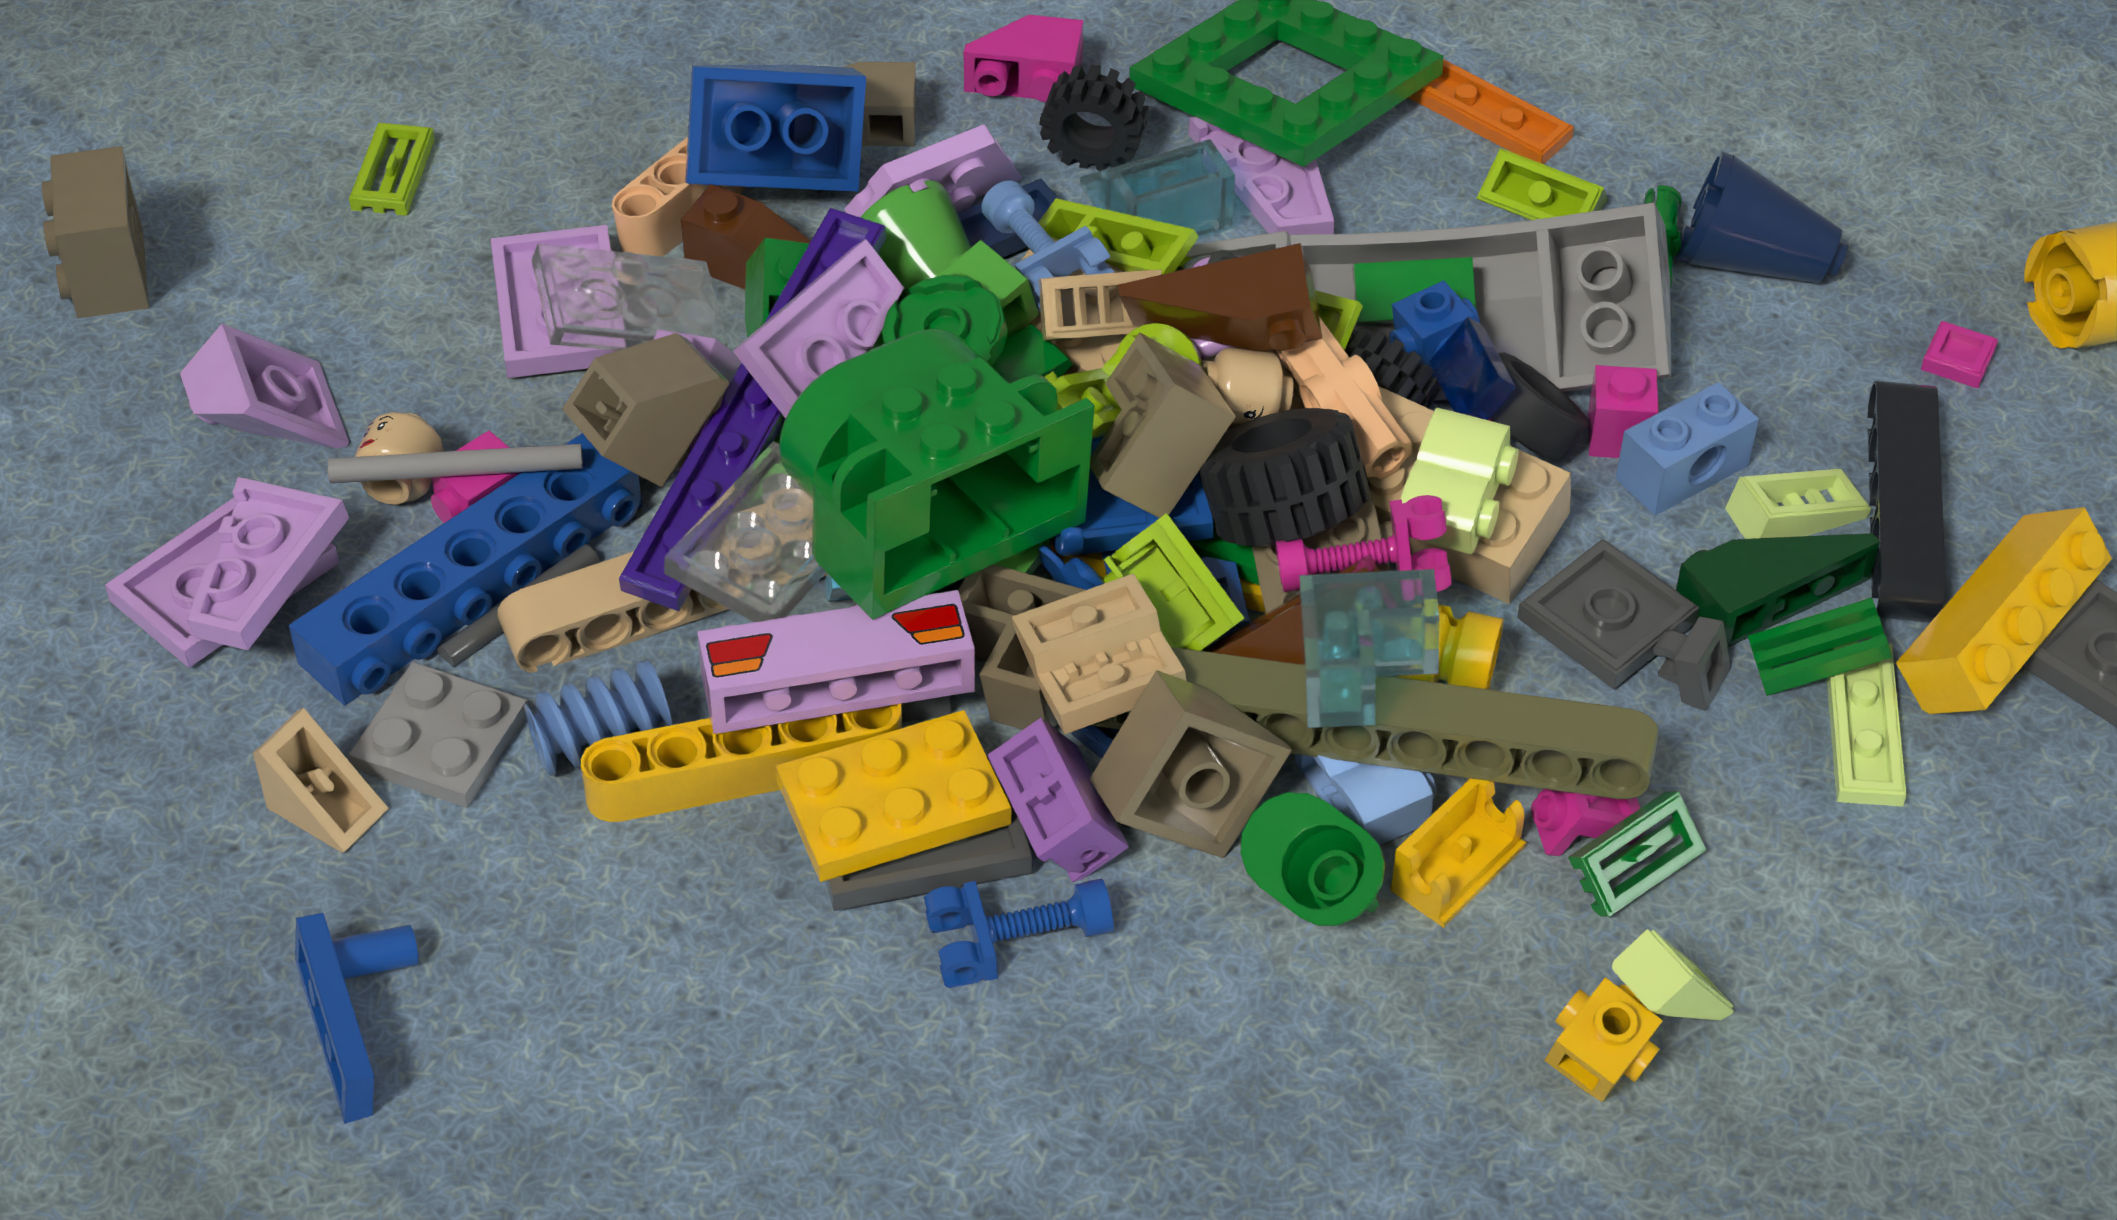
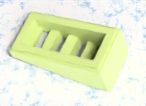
(1758, 515)
(1669, 980)

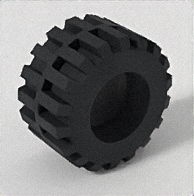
(1285, 477)

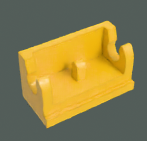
(1457, 852)

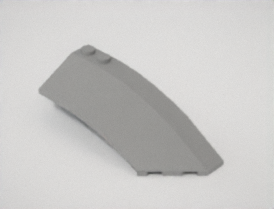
(1545, 288)

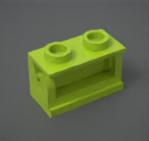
(1186, 595)

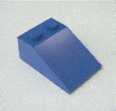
(776, 126)

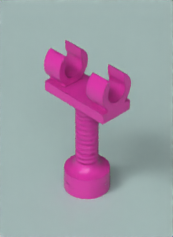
(1417, 519)

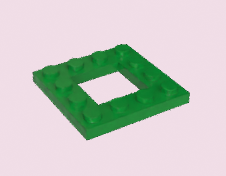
(1195, 79)

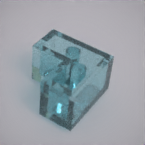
(1363, 630)

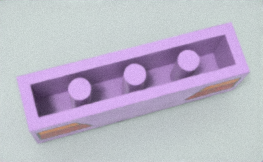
(835, 662)

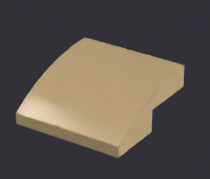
(1095, 651)

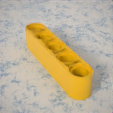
(694, 767)

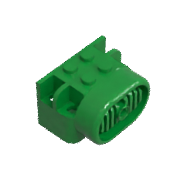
(931, 466)

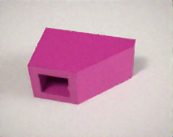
(1023, 57)

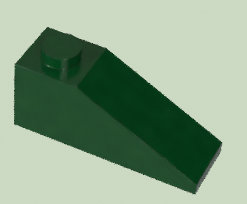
(1773, 579)

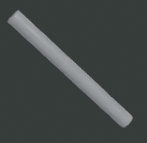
(455, 463)

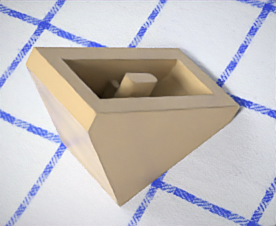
(315, 783)

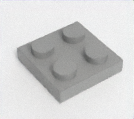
(439, 734)

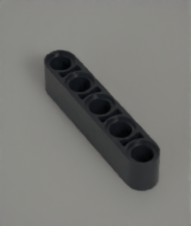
(1908, 501)

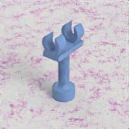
(1011, 210)

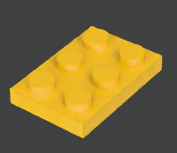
(893, 795)

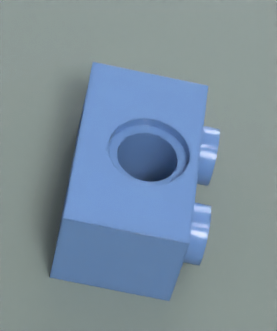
(1686, 448)

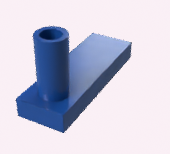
(322, 969)

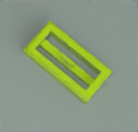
(384, 198)

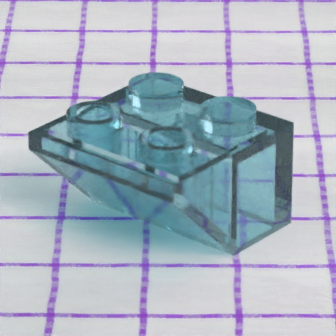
(1175, 187)

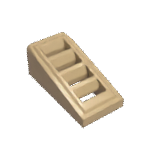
(1051, 304)

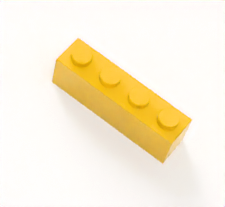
(2004, 611)

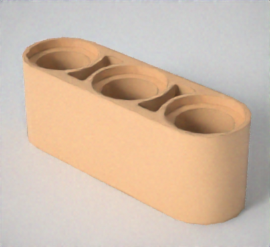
(653, 203)

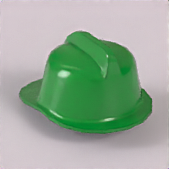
(1313, 859)

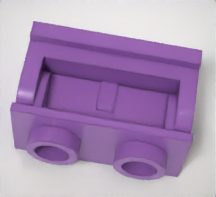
(1057, 800)

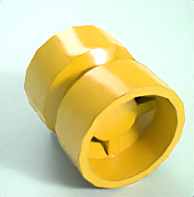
(1466, 649)

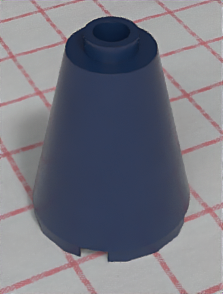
(1758, 228)

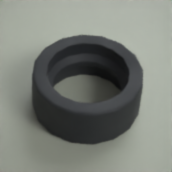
(1539, 412)

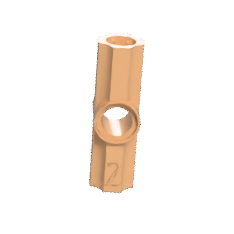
(1346, 384)

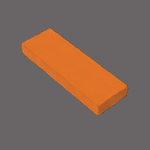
(1494, 114)

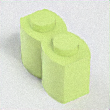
(1463, 465)

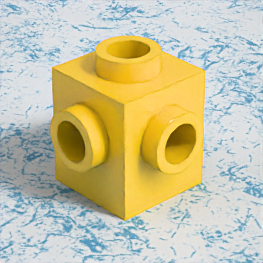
(1604, 1038)

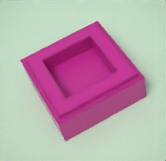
(1959, 354)

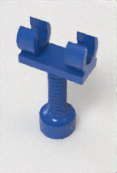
(970, 962)

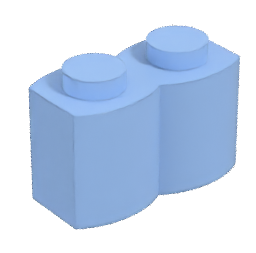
(1376, 797)

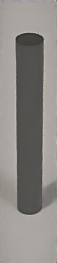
(489, 627)

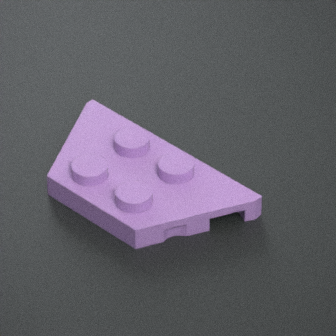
(963, 164)

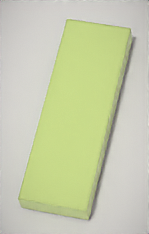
(1866, 735)

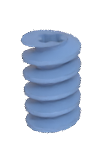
(598, 715)

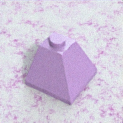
(262, 390)

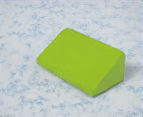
(1537, 189)

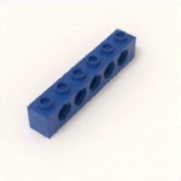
(460, 572)

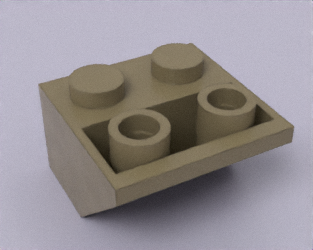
(647, 404)

